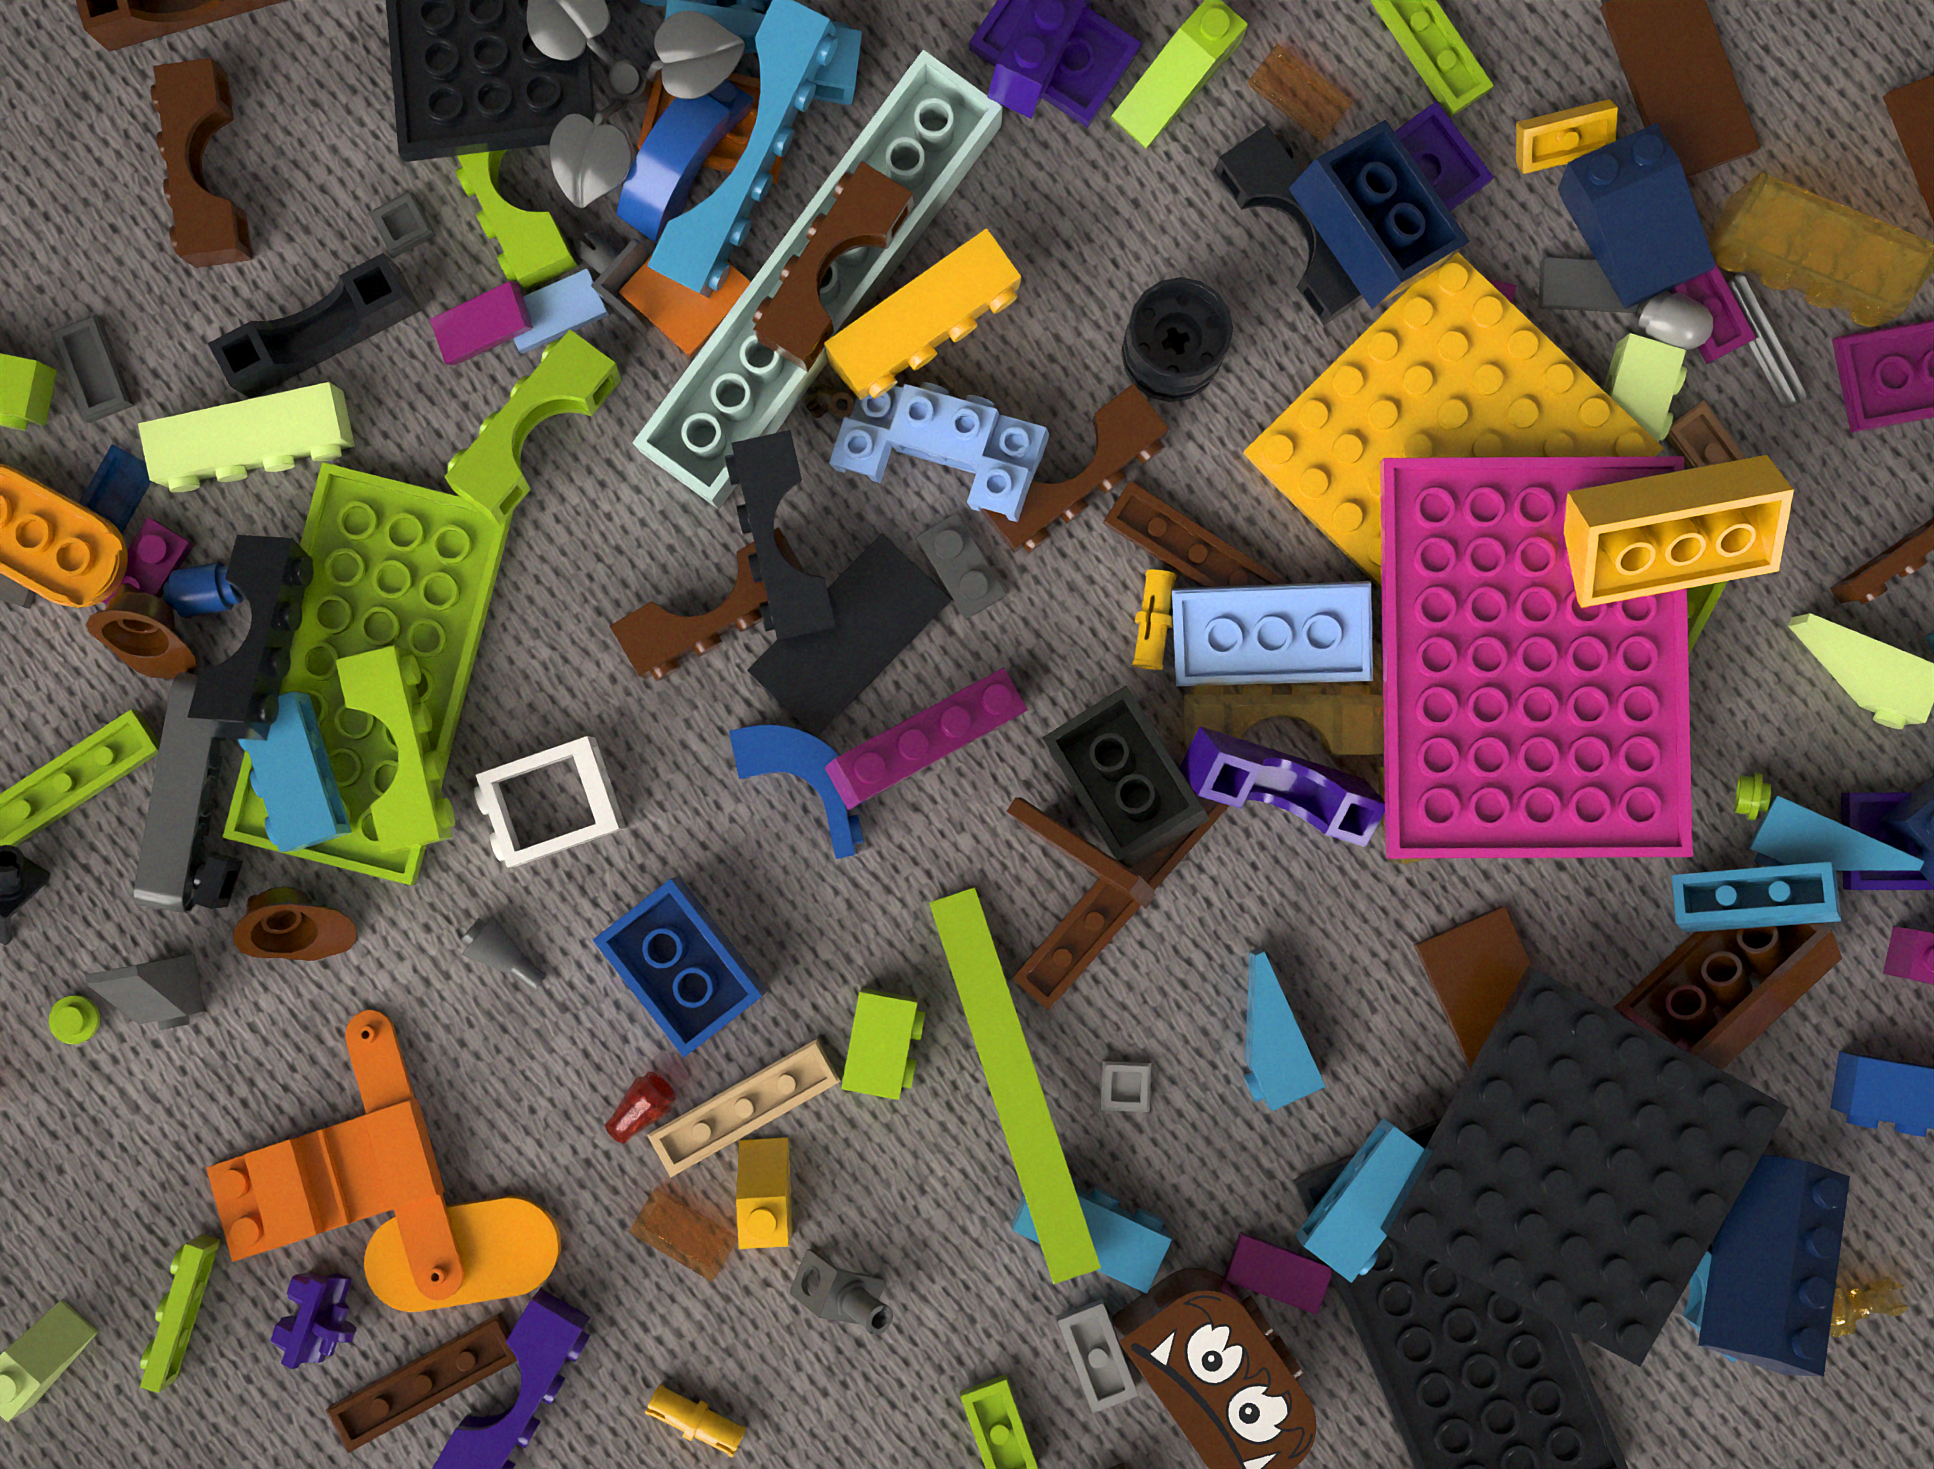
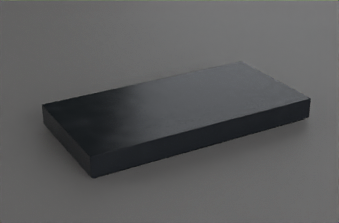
(876, 612)

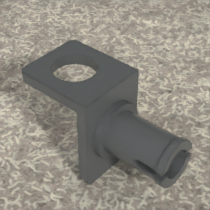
(615, 271)
(842, 1295)

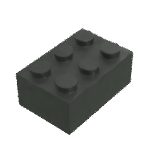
(1125, 778)

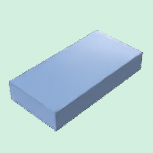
(560, 307)

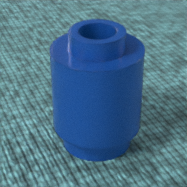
(200, 590)

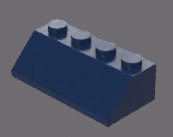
(1777, 1268)

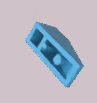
(1800, 836)
(1275, 1047)

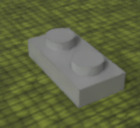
(1097, 1355)

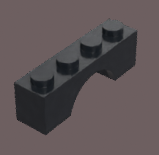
(1259, 176)
(275, 350)
(767, 471)
(243, 691)

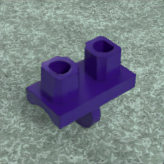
(319, 1319)

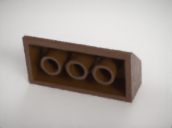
(1730, 986)

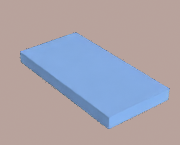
(1273, 633)

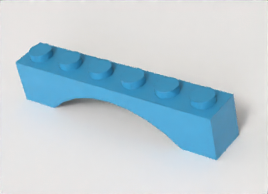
(790, 51)

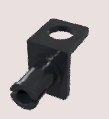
(18, 883)

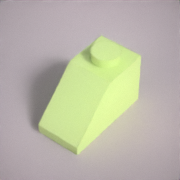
(40, 1358)

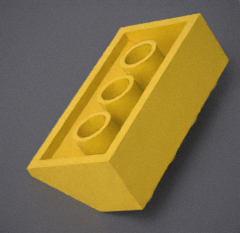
(922, 316)
(1677, 530)

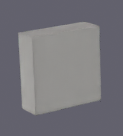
(1125, 1086)

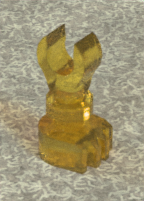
(1859, 1304)

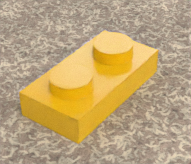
(1564, 135)

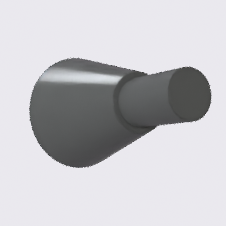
(494, 948)

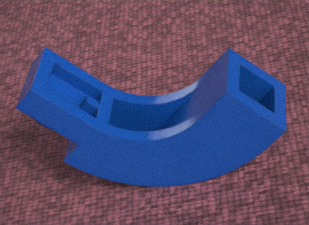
(673, 155)
(784, 749)

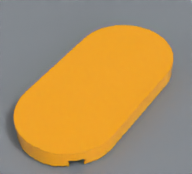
(57, 543)
(503, 1245)

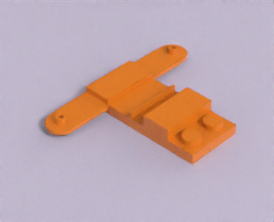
(349, 1172)

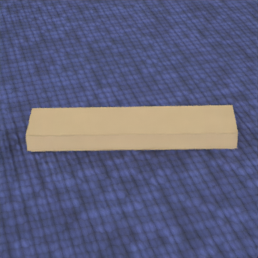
(744, 1107)

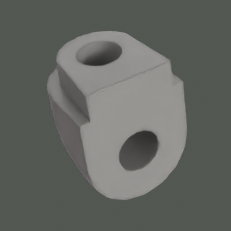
(1676, 321)

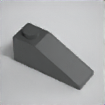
(153, 990)

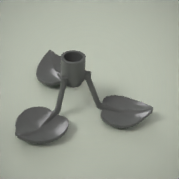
(694, 61)

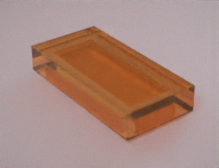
(1299, 93)
(683, 1234)

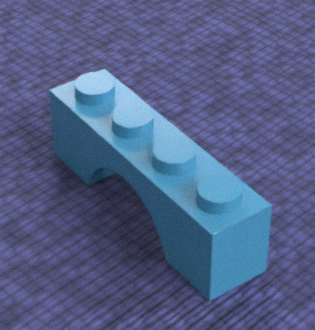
(833, 83)

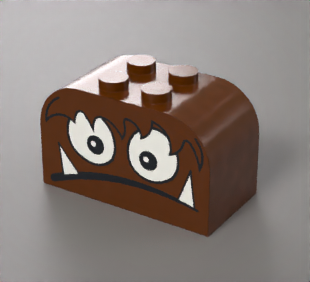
(1219, 1371)

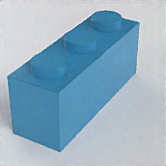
(296, 778)
(1756, 897)
(1349, 1217)
(1126, 1243)

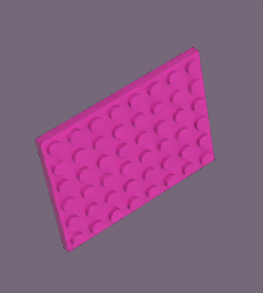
(1504, 699)

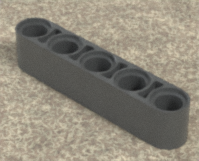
(178, 806)

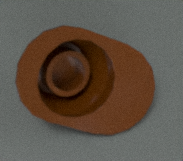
(142, 633)
(290, 926)

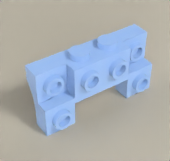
(947, 432)

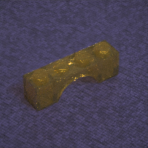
(1344, 722)

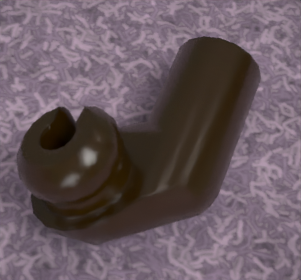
(828, 399)

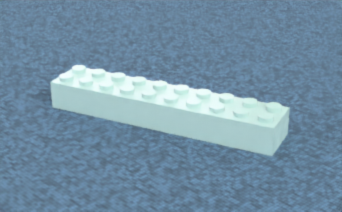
(744, 390)

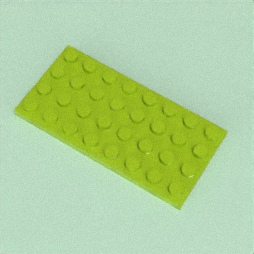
(387, 572)

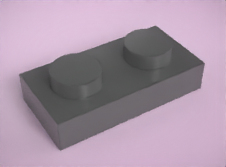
(961, 566)

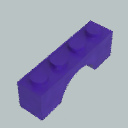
(1033, 53)
(1240, 771)
(541, 1342)

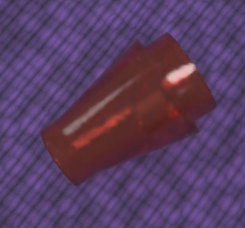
(641, 1106)

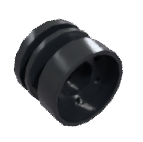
(1187, 316)

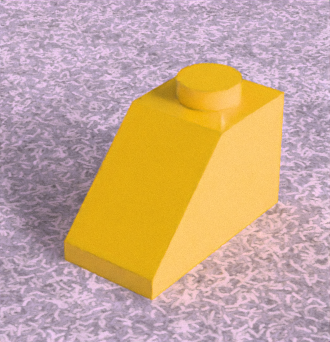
(764, 1193)

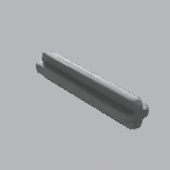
(1768, 345)

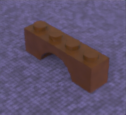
(130, 22)
(192, 107)
(866, 214)
(1124, 432)
(659, 639)

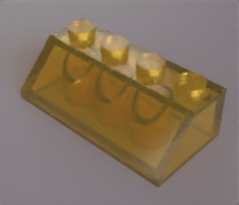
(1821, 250)

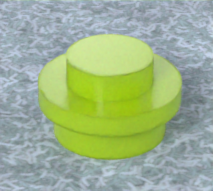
(1752, 795)
(74, 1019)

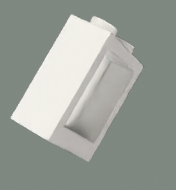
(596, 785)

